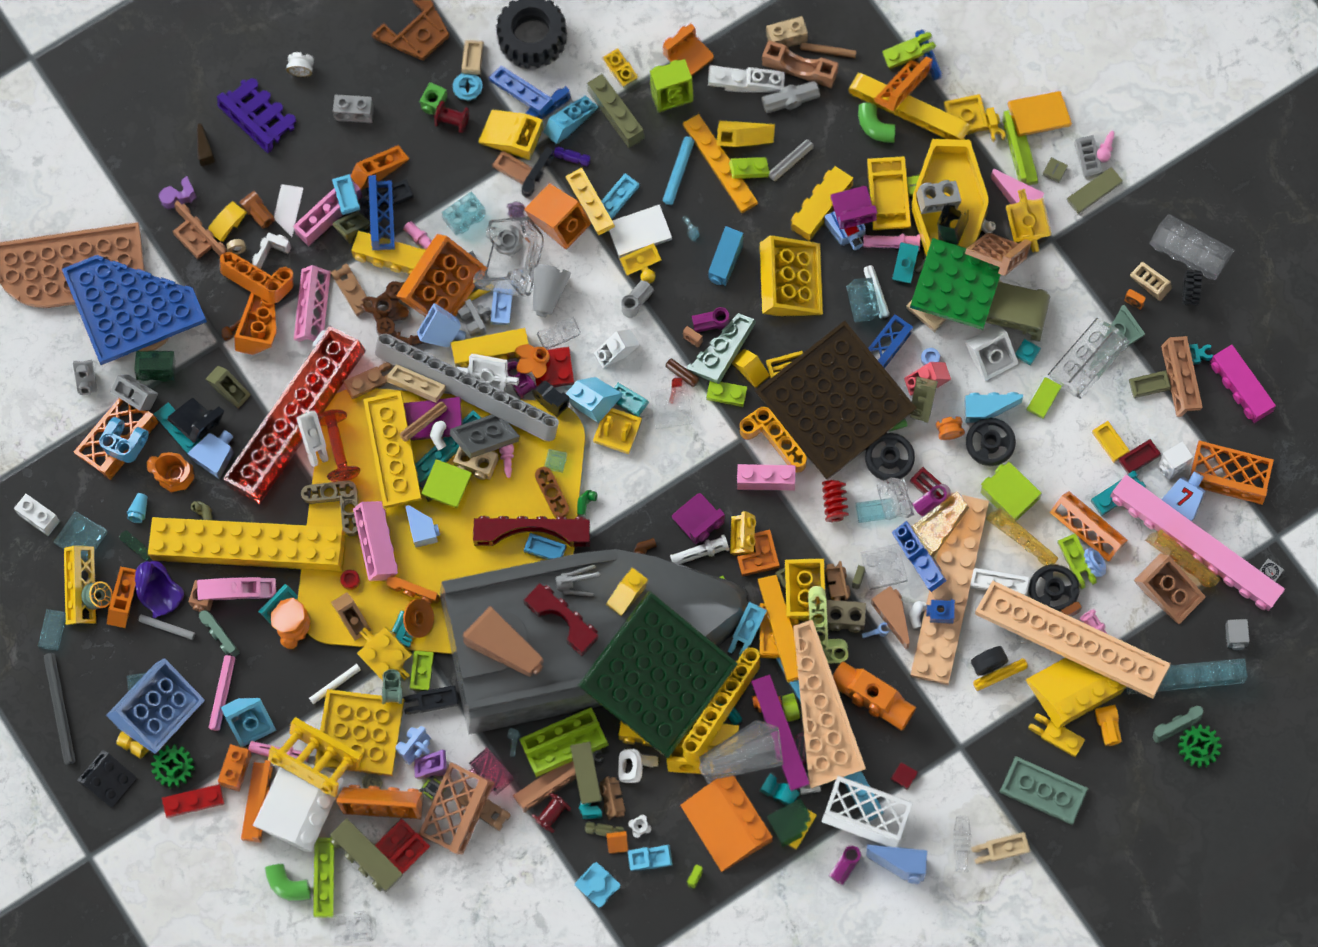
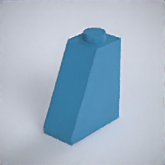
(726, 256)

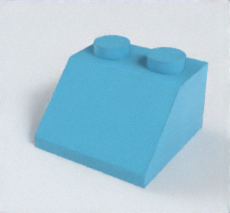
(593, 397)

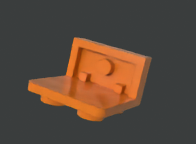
(688, 47)

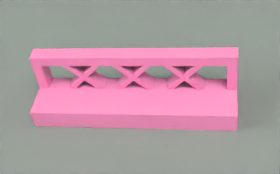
(307, 302)

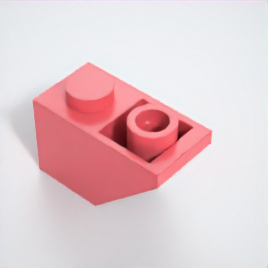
(933, 371)

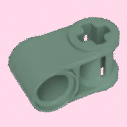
(391, 687)

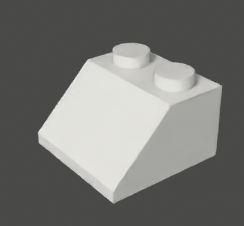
(992, 352)

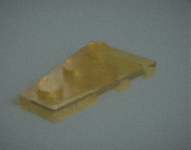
(940, 522)

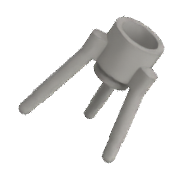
(566, 580)

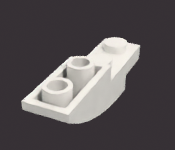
(748, 80)

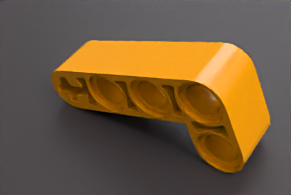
(775, 440)

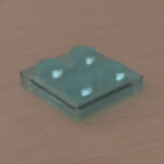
(80, 532)

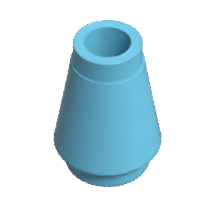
(137, 510)

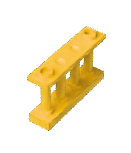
(316, 740)

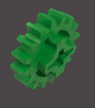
(1196, 737)
(162, 764)

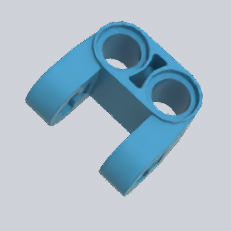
(134, 443)

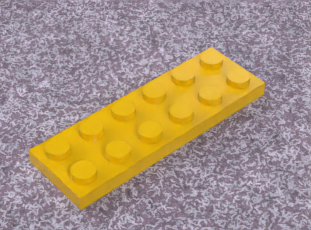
(392, 455)

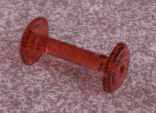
(343, 472)

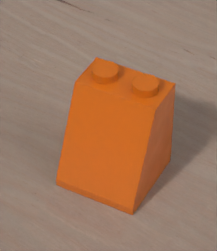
(558, 215)

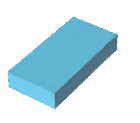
(346, 194)

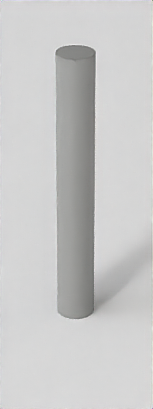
(167, 627)

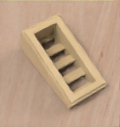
(1160, 289)

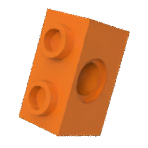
(234, 767)

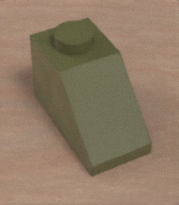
(228, 386)

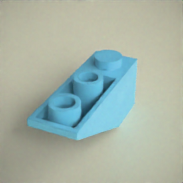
(569, 119)
(989, 406)

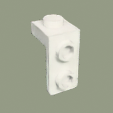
(278, 242)

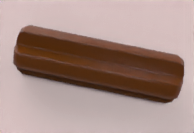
(682, 372)

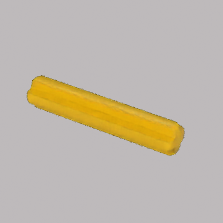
(1000, 674)

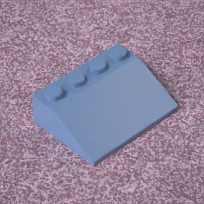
(156, 706)

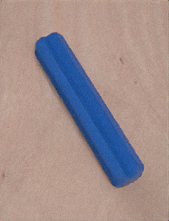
(934, 70)

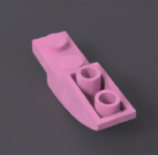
(236, 588)

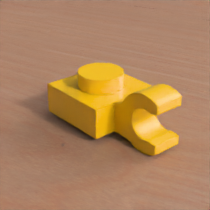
(993, 121)

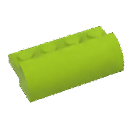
(551, 745)

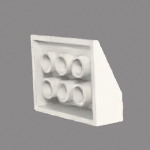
(295, 809)

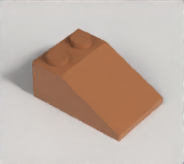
(1169, 587)

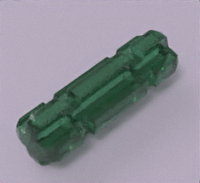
(134, 544)

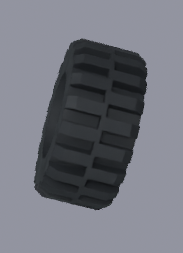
(531, 53)

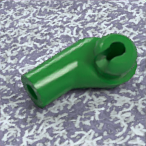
(584, 499)

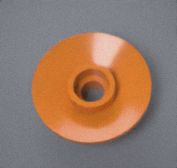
(418, 618)

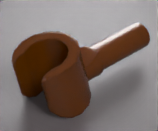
(227, 331)

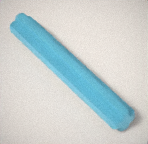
(678, 170)

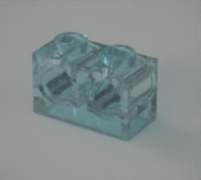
(460, 210)
(863, 299)

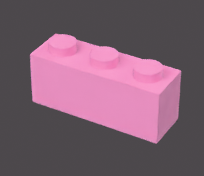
(766, 477)

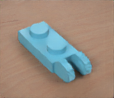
(748, 626)

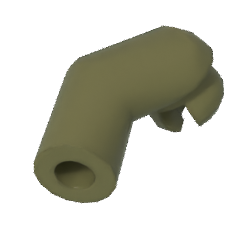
(202, 509)

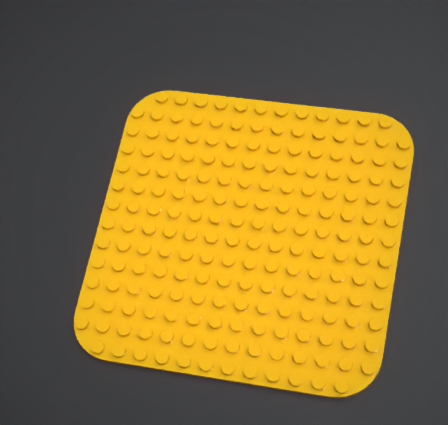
(454, 552)

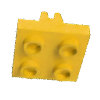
(617, 430)

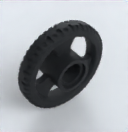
(982, 455)
(904, 466)
(1046, 573)

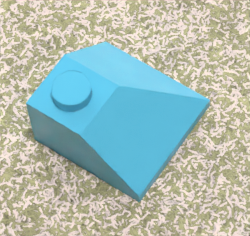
(248, 719)

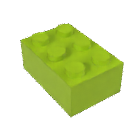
(671, 85)

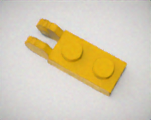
(1061, 738)

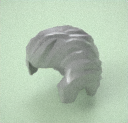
(510, 241)

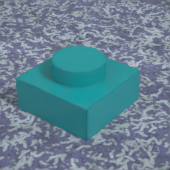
(1027, 352)

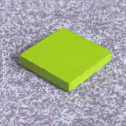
(446, 483)

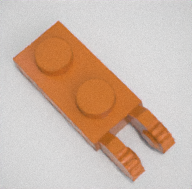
(412, 589)

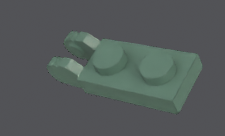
(218, 633)
(1178, 724)

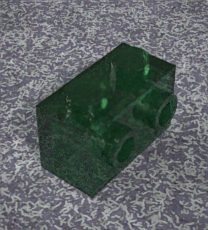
(155, 365)

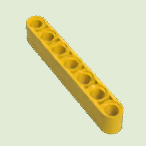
(912, 110)
(717, 712)

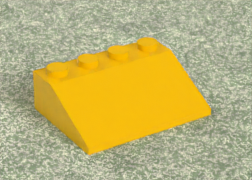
(790, 277)
(1071, 690)

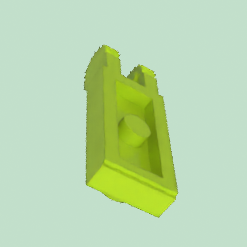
(908, 50)
(1074, 556)

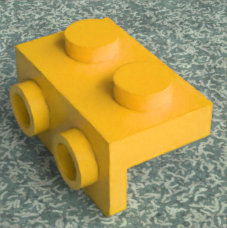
(742, 534)

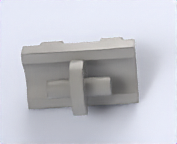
(477, 325)
(85, 377)

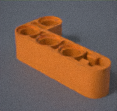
(255, 280)

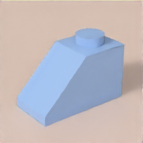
(422, 528)

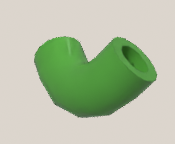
(872, 126)
(284, 886)

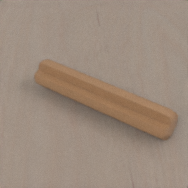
(423, 421)

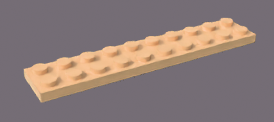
(957, 561)
(1072, 639)

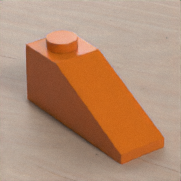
(379, 165)
(122, 598)

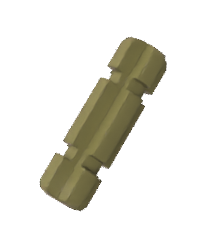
(601, 829)

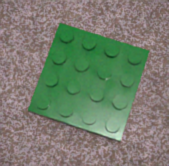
(955, 285)

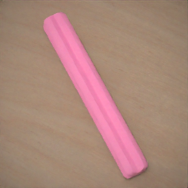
(222, 692)

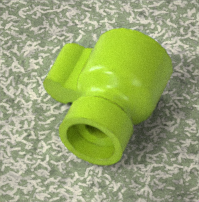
(790, 707)

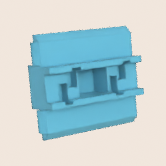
(597, 884)

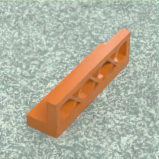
(904, 87)
(1094, 523)
(258, 790)

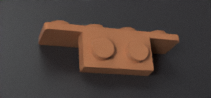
(194, 236)

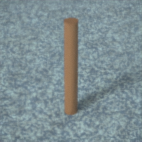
(828, 50)

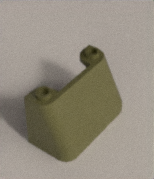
(1019, 309)

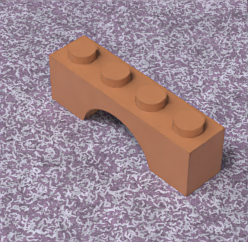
(782, 59)

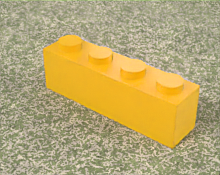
(813, 210)
(400, 259)
(496, 345)

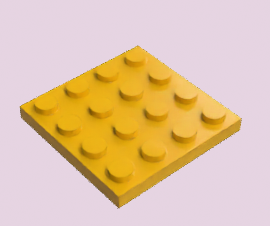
(365, 727)

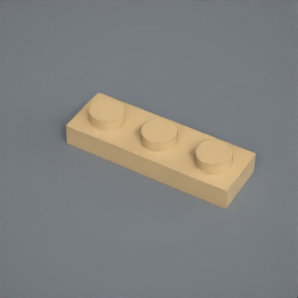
(416, 383)

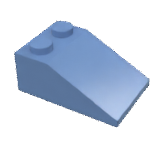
(903, 862)

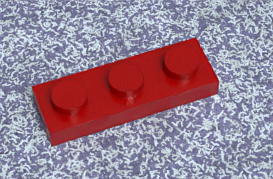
(193, 801)

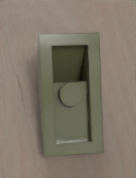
(350, 225)

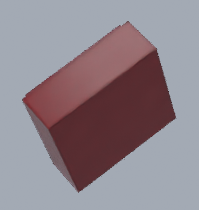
(904, 775)

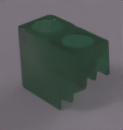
(789, 822)

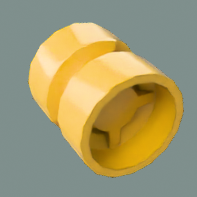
(126, 742)

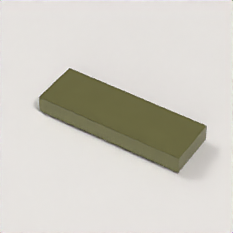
(1094, 190)
(585, 773)

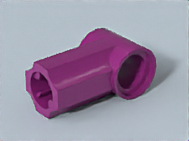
(709, 320)
(931, 500)
(844, 866)

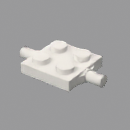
(490, 371)

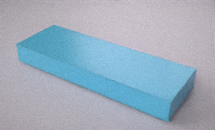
(619, 195)

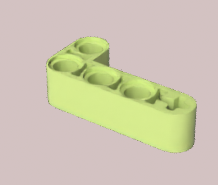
(828, 645)

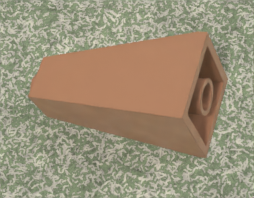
(499, 641)

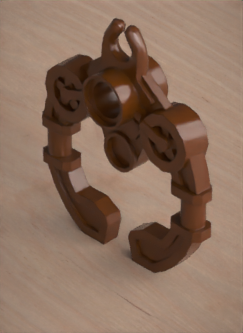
(394, 312)

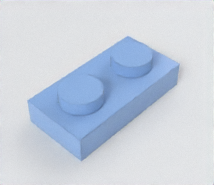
(501, 309)

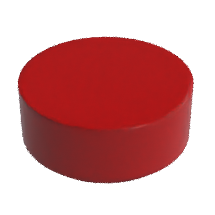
(350, 579)

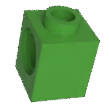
(432, 91)

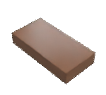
(512, 167)

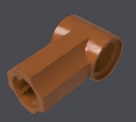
(254, 206)

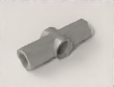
(790, 97)

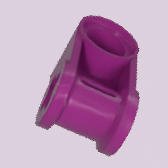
(525, 382)

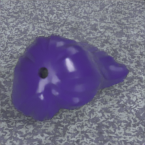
(156, 588)

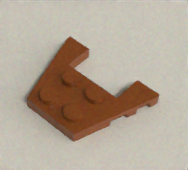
(420, 36)

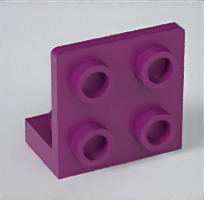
(853, 207)

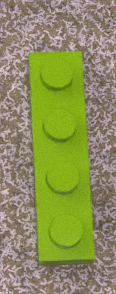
(323, 878)

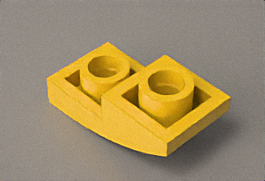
(620, 67)
(226, 220)

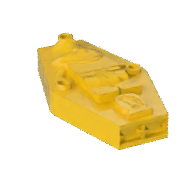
(953, 162)

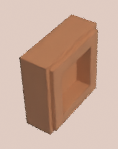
(692, 337)

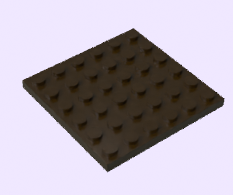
(836, 400)

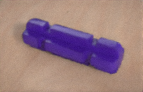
(572, 156)

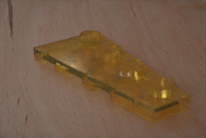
(1021, 536)
(1183, 558)

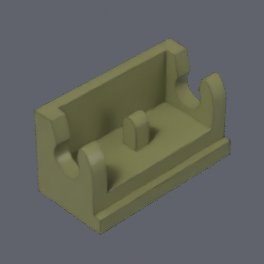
(923, 398)

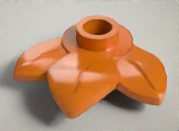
(530, 362)

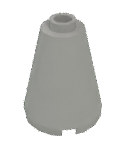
(547, 288)

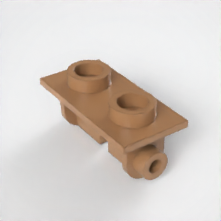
(837, 574)
(609, 789)

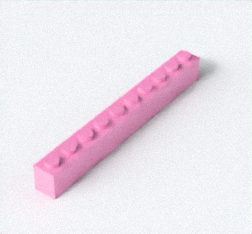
(1197, 542)

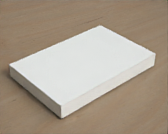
(639, 230)

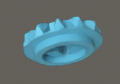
(461, 81)

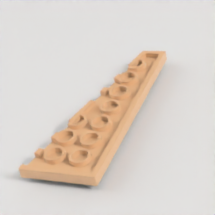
(827, 731)

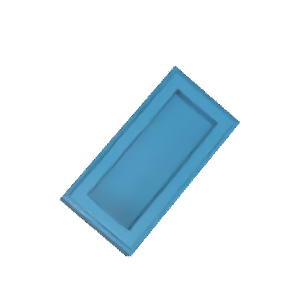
(544, 547)

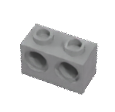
(353, 108)
(937, 192)
(133, 392)

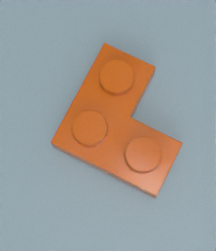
(763, 558)

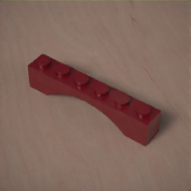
(491, 531)

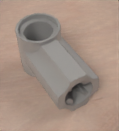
(637, 298)

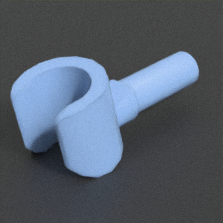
(877, 631)

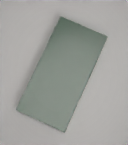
(1043, 790)

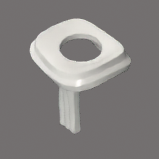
(638, 761)

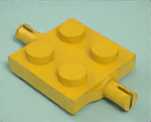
(1028, 220)
(384, 652)

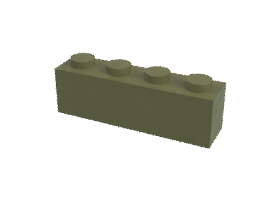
(615, 110)
(366, 855)

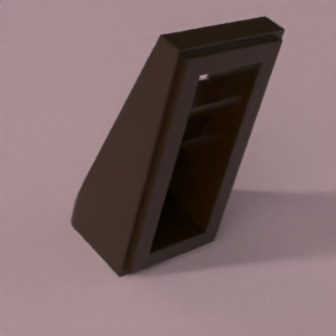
(205, 153)

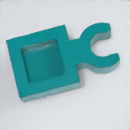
(1197, 354)

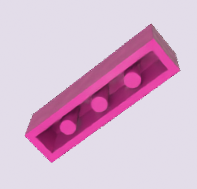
(1242, 383)

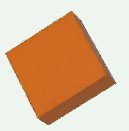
(617, 842)

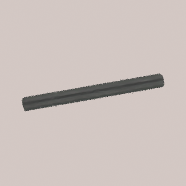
(59, 709)

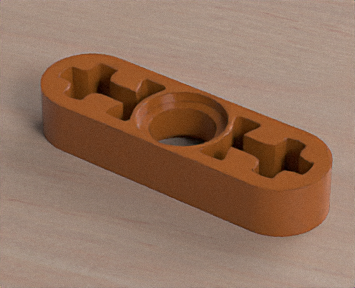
(553, 507)

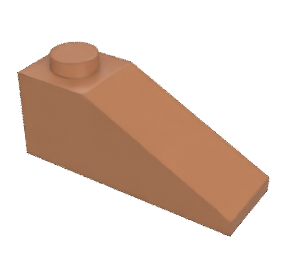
(890, 608)

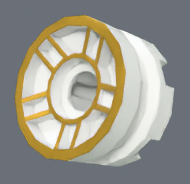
(300, 65)

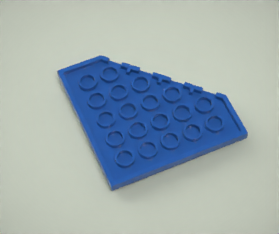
(129, 306)

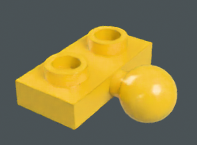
(640, 261)

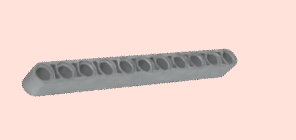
(468, 387)

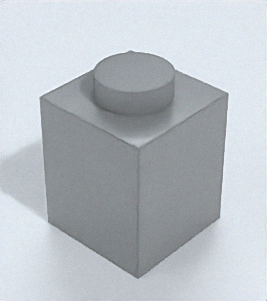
(1237, 634)

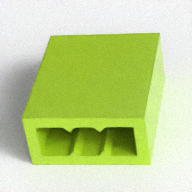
(1010, 491)

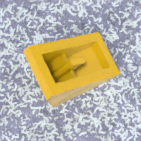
(751, 367)

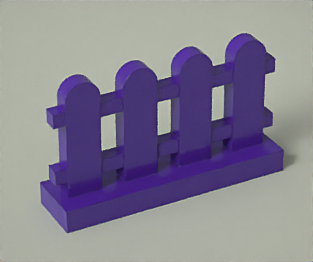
(230, 106)

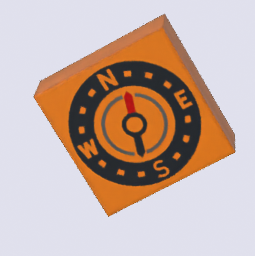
(1135, 299)

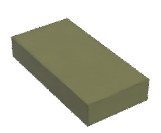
(1149, 384)

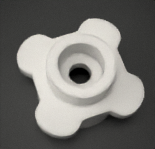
(641, 820)

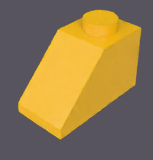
(627, 591)

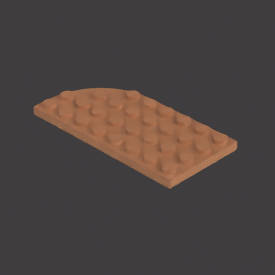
(34, 265)

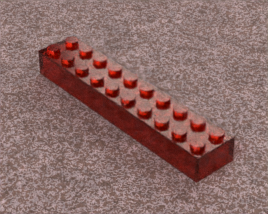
(279, 432)

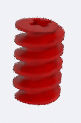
(833, 500)

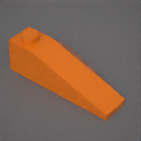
(256, 326)

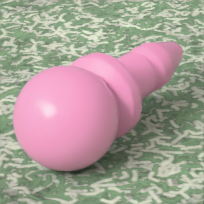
(1105, 149)
(507, 455)

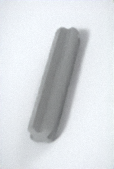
(791, 159)

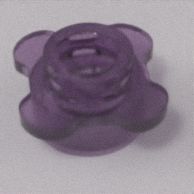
(515, 209)

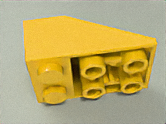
(512, 133)

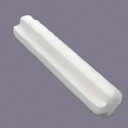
(870, 273)

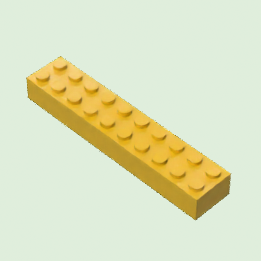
(247, 544)

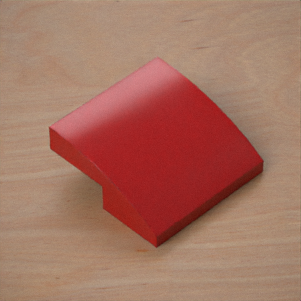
(402, 845)

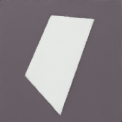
(288, 207)

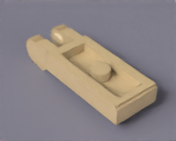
(1002, 848)

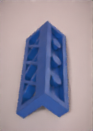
(374, 211)
(896, 344)

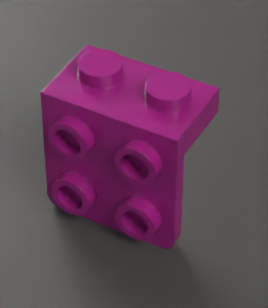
(698, 518)

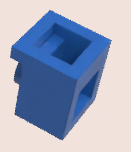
(946, 616)

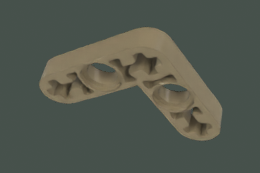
(344, 499)

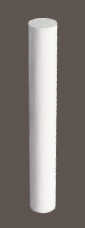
(335, 683)

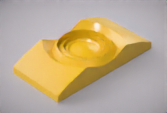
(889, 192)

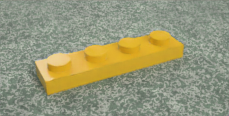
(590, 201)

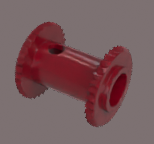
(451, 116)
(551, 812)

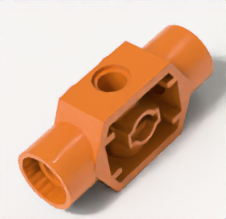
(888, 701)

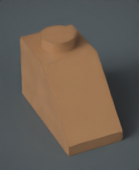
(350, 615)

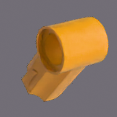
(1108, 720)

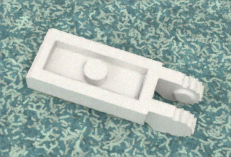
(312, 437)

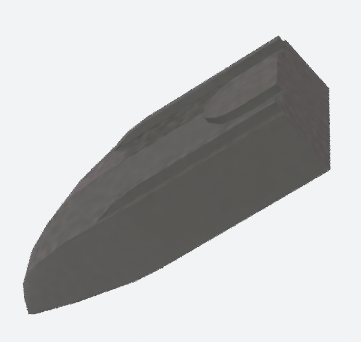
(503, 697)

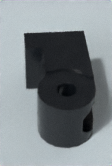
(551, 398)

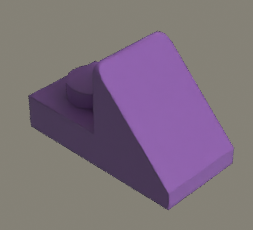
(430, 765)

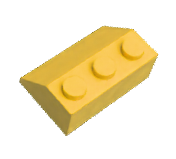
(799, 579)

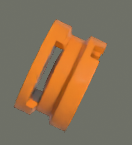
(950, 428)

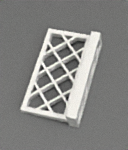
(857, 826)

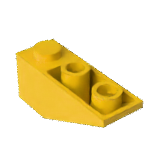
(744, 133)

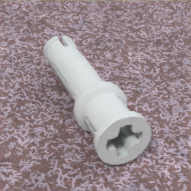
(709, 548)

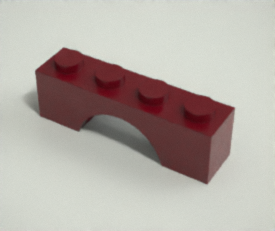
(543, 602)

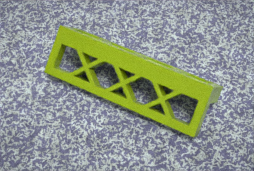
(1020, 152)

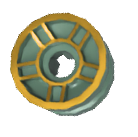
(101, 590)

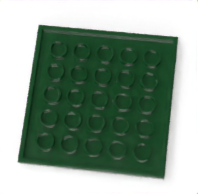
(658, 674)

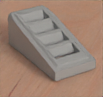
(1084, 141)

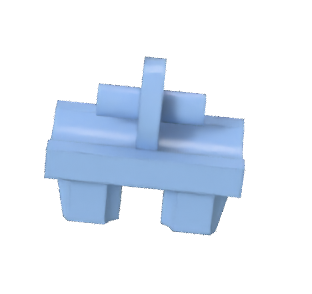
(415, 746)

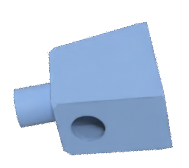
(440, 327)
(213, 453)

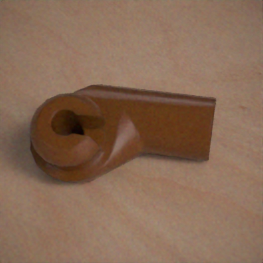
(643, 546)

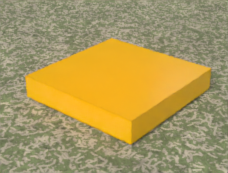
(970, 110)

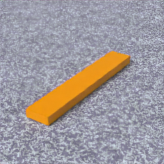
(780, 625)

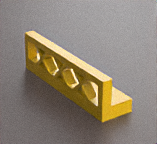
(75, 583)

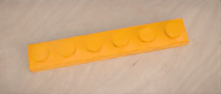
(719, 163)

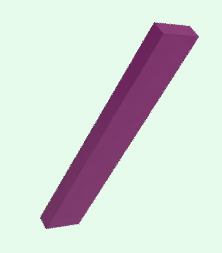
(775, 716)

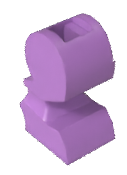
(169, 195)

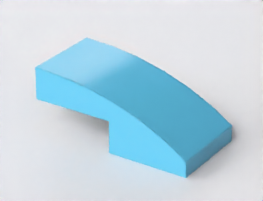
(650, 858)

